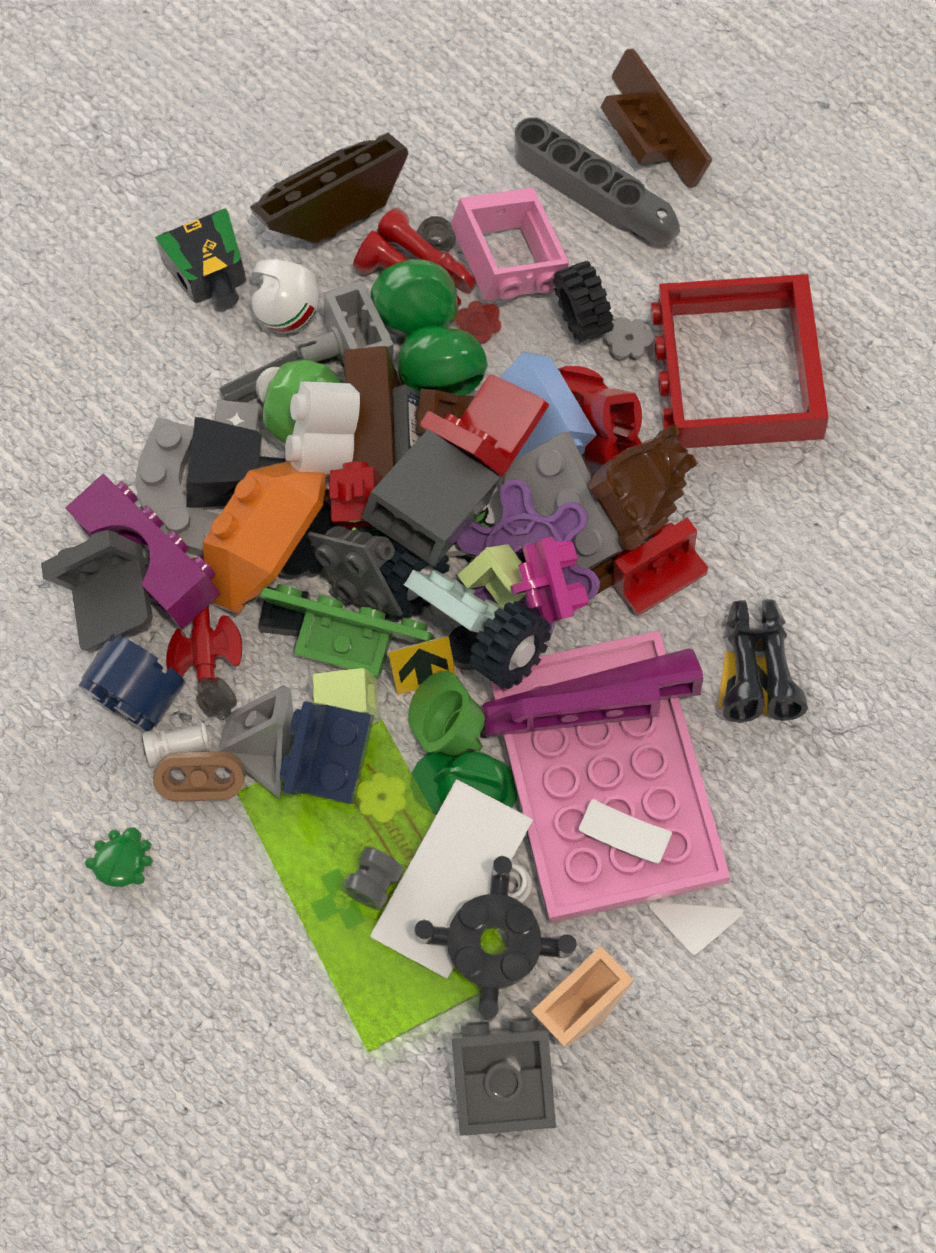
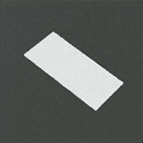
(449, 871)

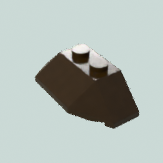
(334, 190)

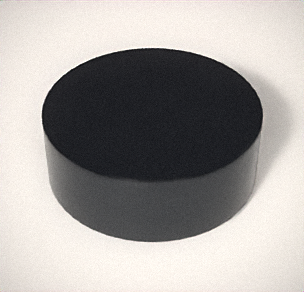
(461, 643)

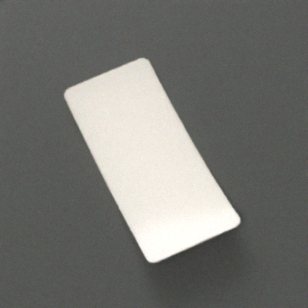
(625, 832)

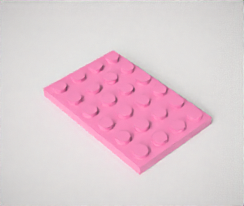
(628, 765)

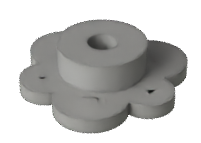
(635, 332)

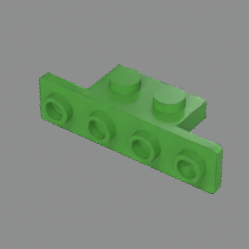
(344, 636)

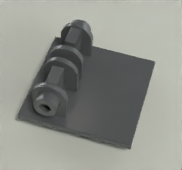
(354, 566)

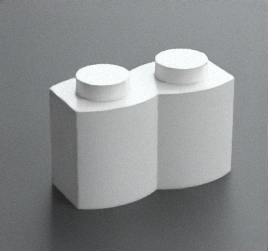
(323, 427)

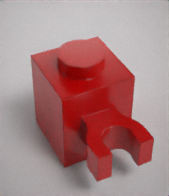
(350, 493)

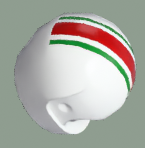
(286, 296)

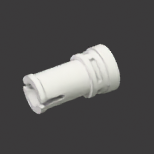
(162, 743)

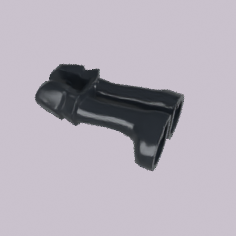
(746, 697)

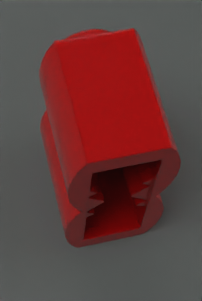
(616, 421)

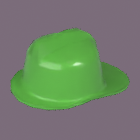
(445, 716)

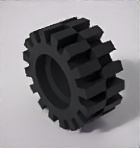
(583, 301)

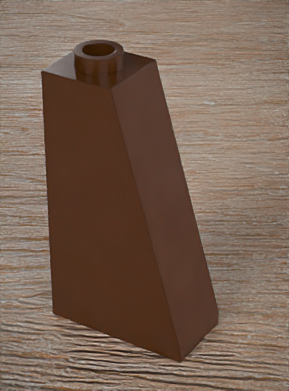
(374, 377)

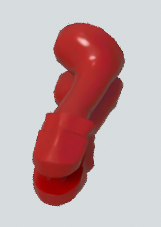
(395, 229)

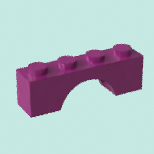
(172, 579)

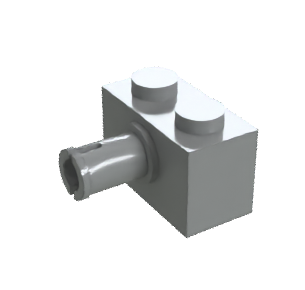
(350, 324)

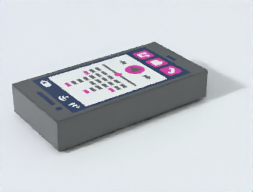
(404, 418)

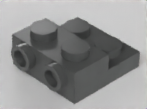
(503, 1077)

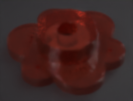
(479, 320)

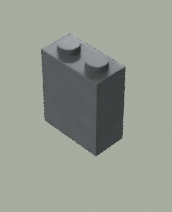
(430, 497)

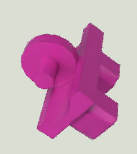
(545, 581)

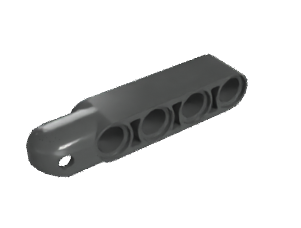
(593, 181)

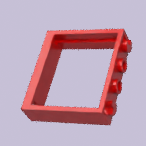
(736, 296)

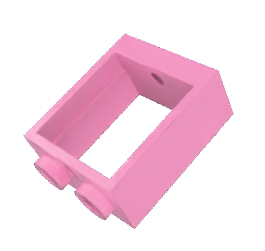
(517, 210)

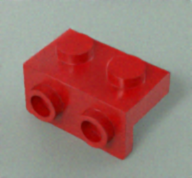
(659, 567)

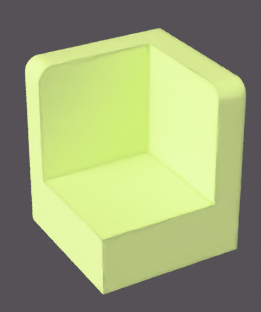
(497, 570)
(347, 689)

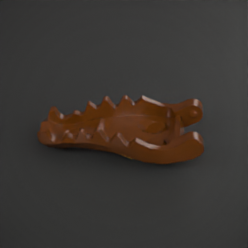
(642, 485)

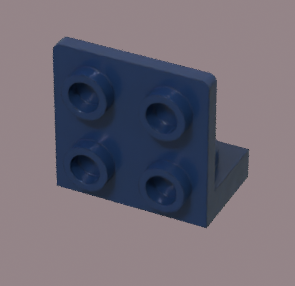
(326, 752)

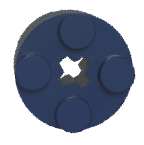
(132, 682)

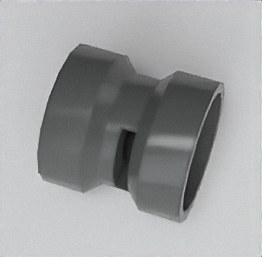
(372, 878)

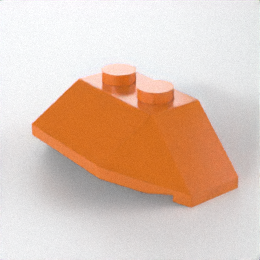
(260, 530)

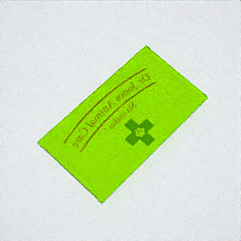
(316, 847)

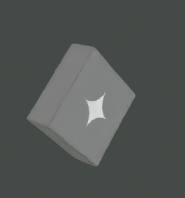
(238, 414)

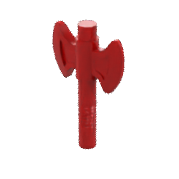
(204, 646)

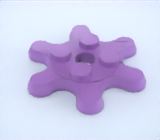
(524, 526)

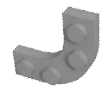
(160, 481)

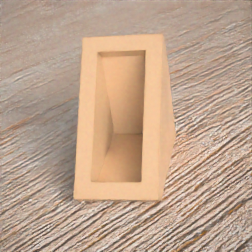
(584, 998)

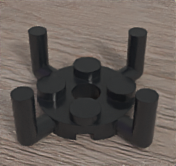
(501, 913)

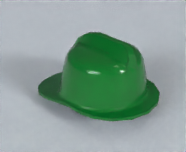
(438, 772)

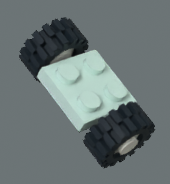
(507, 636)

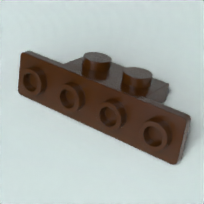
(651, 121)

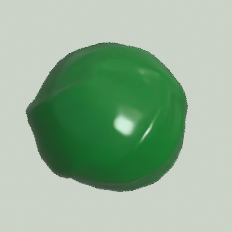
(415, 296)
(442, 360)

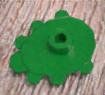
(121, 858)

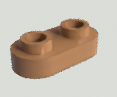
(201, 778)

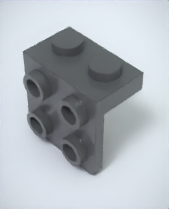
(104, 586)

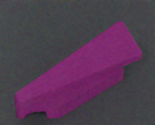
(598, 698)

